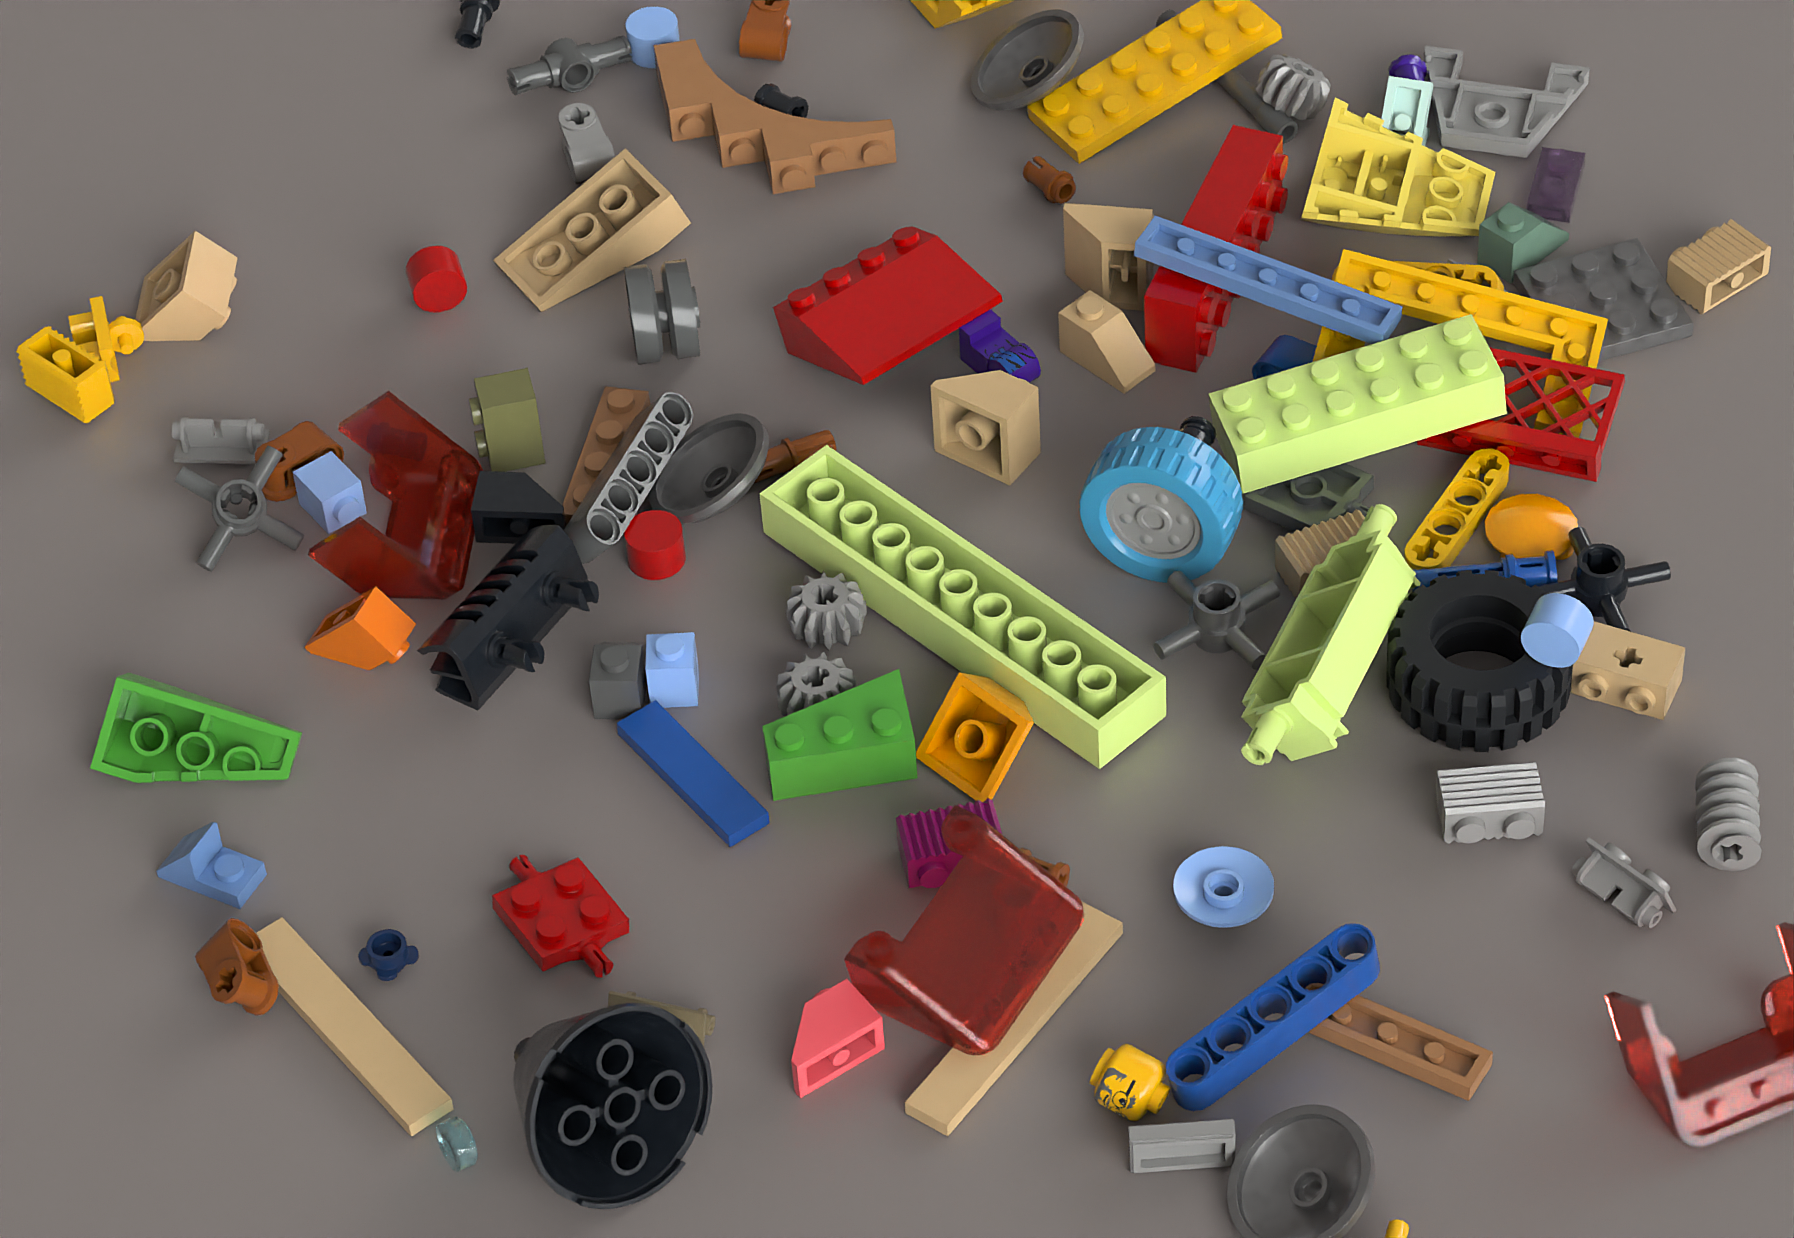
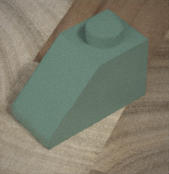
(1516, 240)

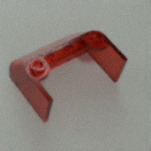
(430, 512)
(1721, 1087)

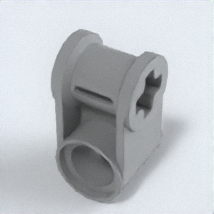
(584, 141)

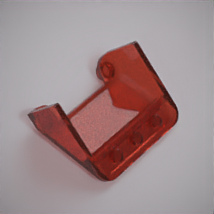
(975, 945)

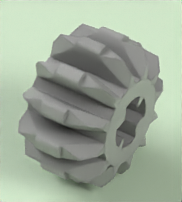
(1293, 87)
(826, 610)
(812, 682)

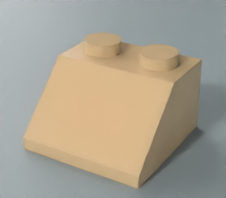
(187, 292)
(987, 422)

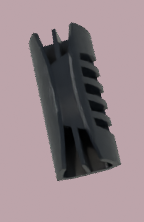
(509, 616)

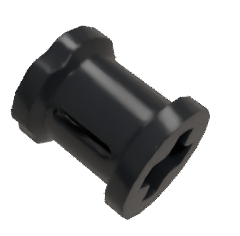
(771, 97)

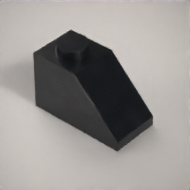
(511, 505)

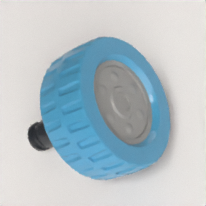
(1162, 501)

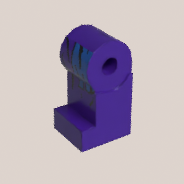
(990, 348)

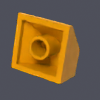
(975, 735)

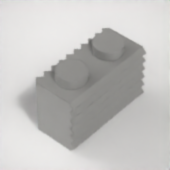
(1490, 802)

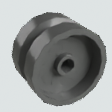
(662, 311)

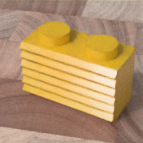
(66, 374)

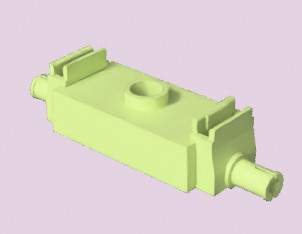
(1327, 644)

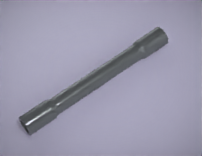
(1265, 114)

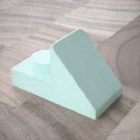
(1407, 106)

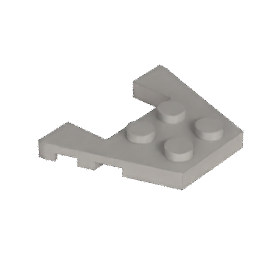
(1493, 115)

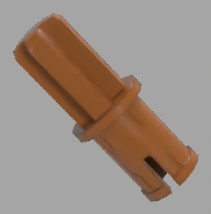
(792, 453)

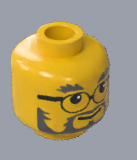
(1130, 1082)

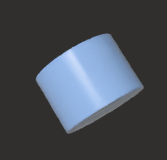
(649, 28)
(1557, 630)

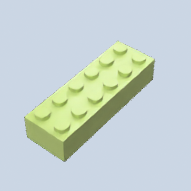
(1358, 403)

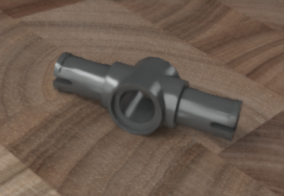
(569, 65)

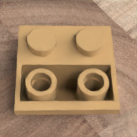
(1101, 252)

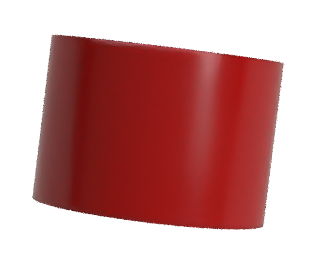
(436, 279)
(655, 545)

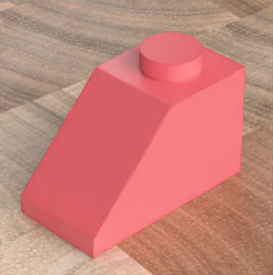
(834, 1036)

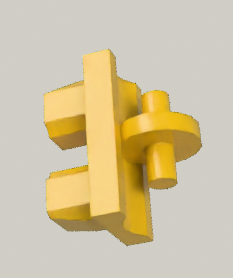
(103, 339)

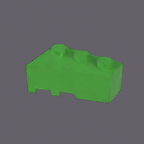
(843, 742)

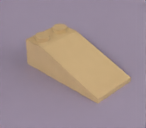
(594, 233)

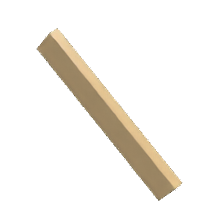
(352, 1031)
(964, 1078)

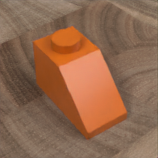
(363, 632)

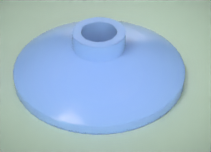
(1223, 886)

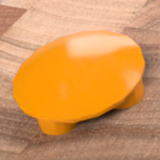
(1530, 526)

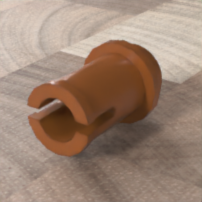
(1056, 184)

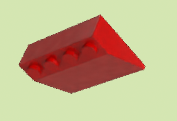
(883, 306)

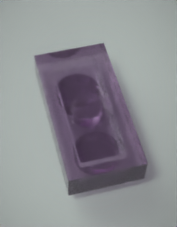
(1556, 184)

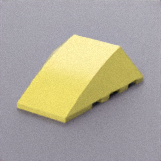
(1392, 182)

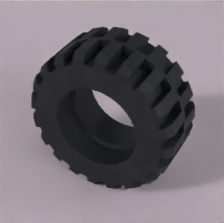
(1464, 703)

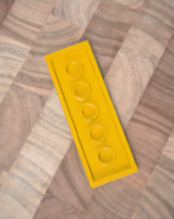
(1152, 74)

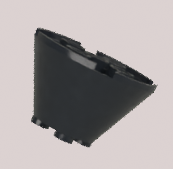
(612, 1102)

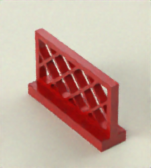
(1543, 448)

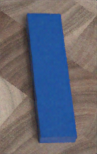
(693, 773)

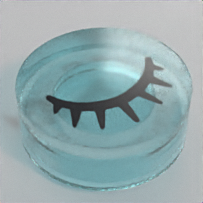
(457, 1143)

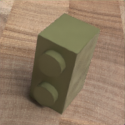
(508, 421)

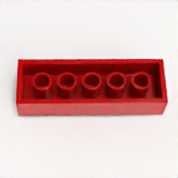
(1231, 205)

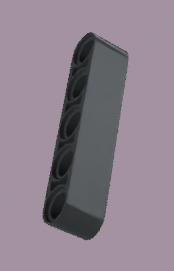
(629, 475)

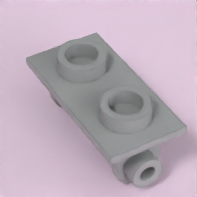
(230, 444)
(1640, 893)

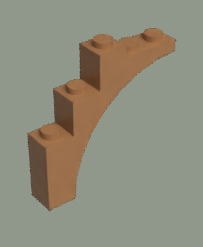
(748, 133)

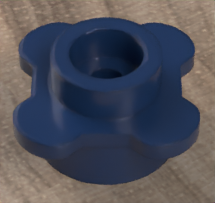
(387, 953)

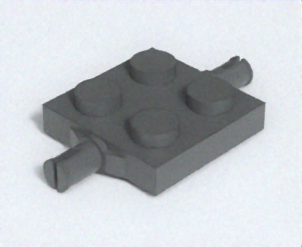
(1312, 497)

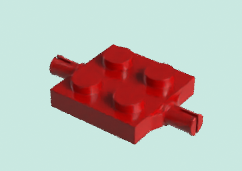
(561, 914)

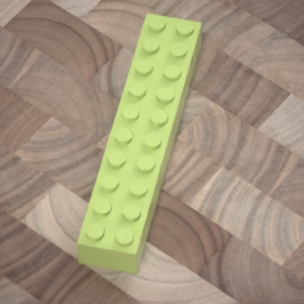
(965, 605)

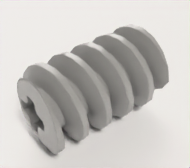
(1728, 814)

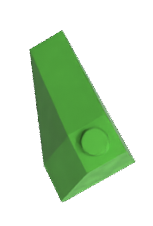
(180, 736)

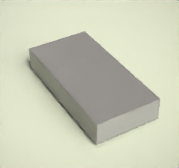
(1182, 1146)

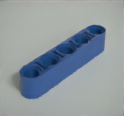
(1266, 1039)

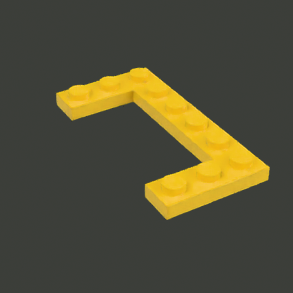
(1504, 316)

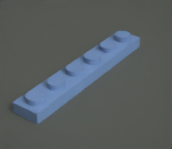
(1268, 281)

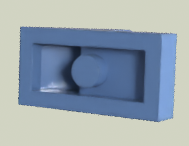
(212, 870)

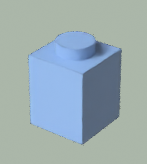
(329, 492)
(672, 669)

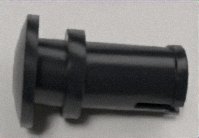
(474, 16)

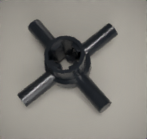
(1602, 579)

